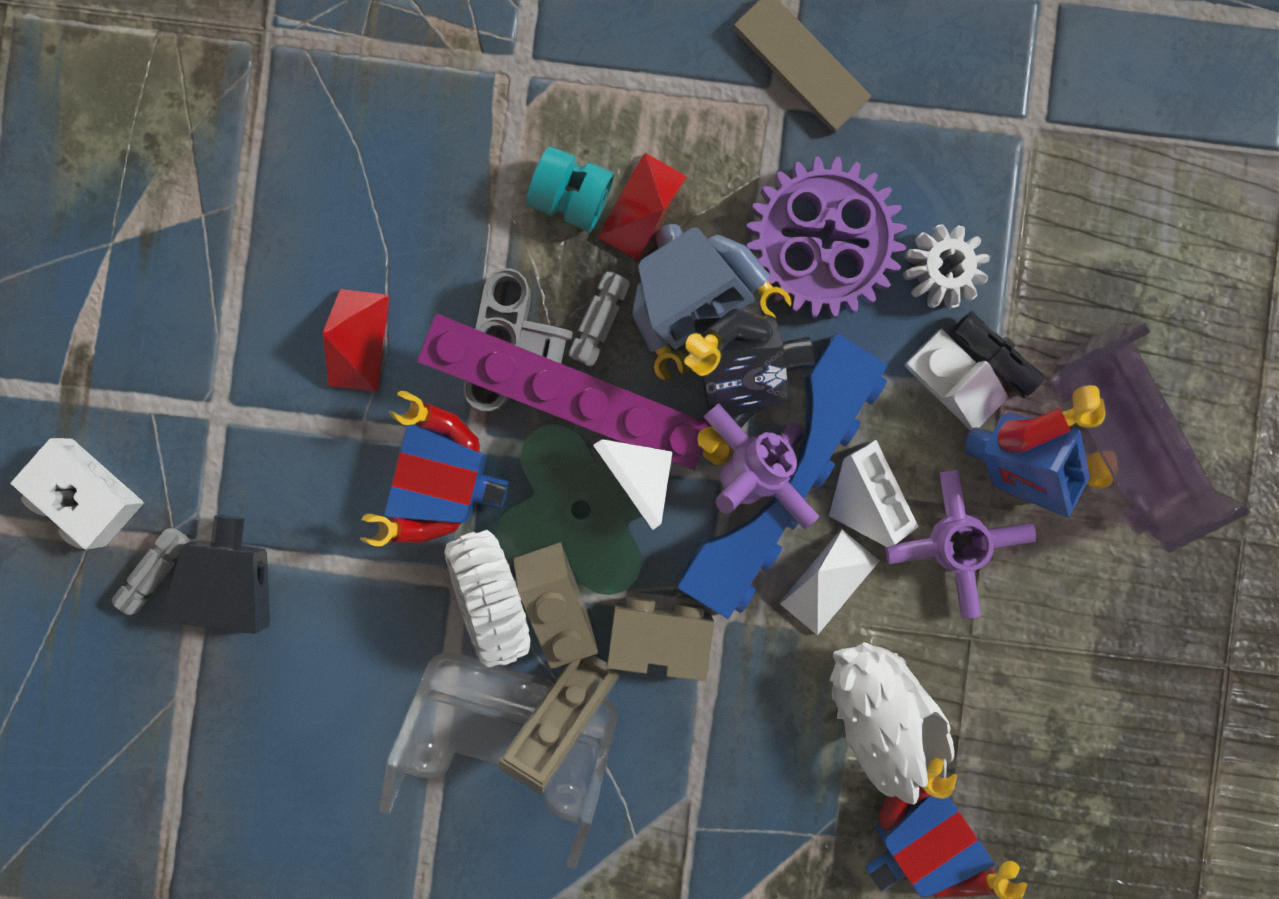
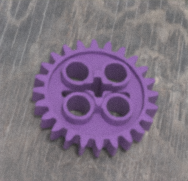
(829, 193)

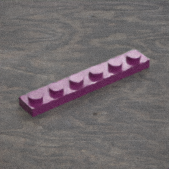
(560, 390)

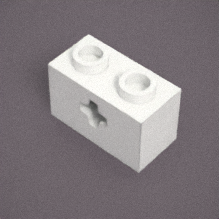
(102, 498)

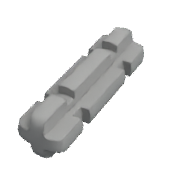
(598, 318)
(150, 572)

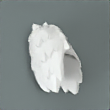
(889, 720)

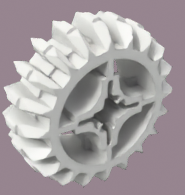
(487, 598)

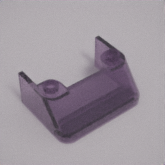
(1143, 442)

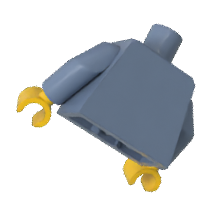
(691, 281)

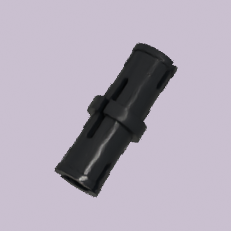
(998, 353)

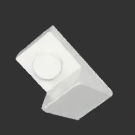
(957, 380)

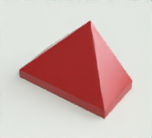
(641, 207)
(356, 339)

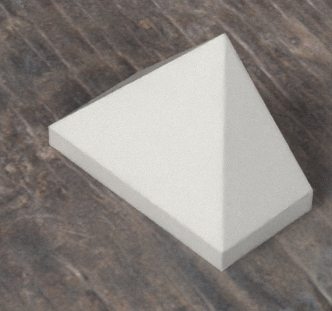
(641, 473)
(871, 499)
(829, 581)

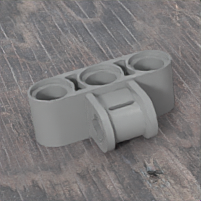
(523, 333)

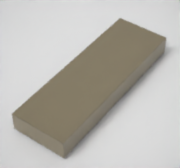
(802, 63)
(558, 722)

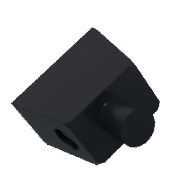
(220, 582)

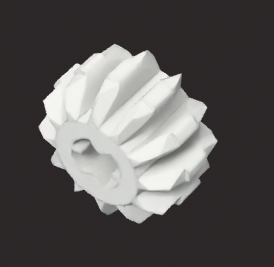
(961, 275)

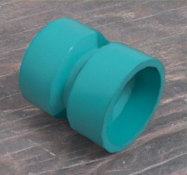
(552, 184)

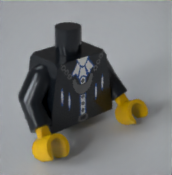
(742, 369)

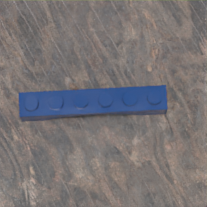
(835, 393)

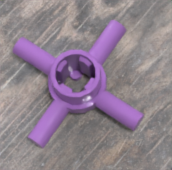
(760, 467)
(973, 556)

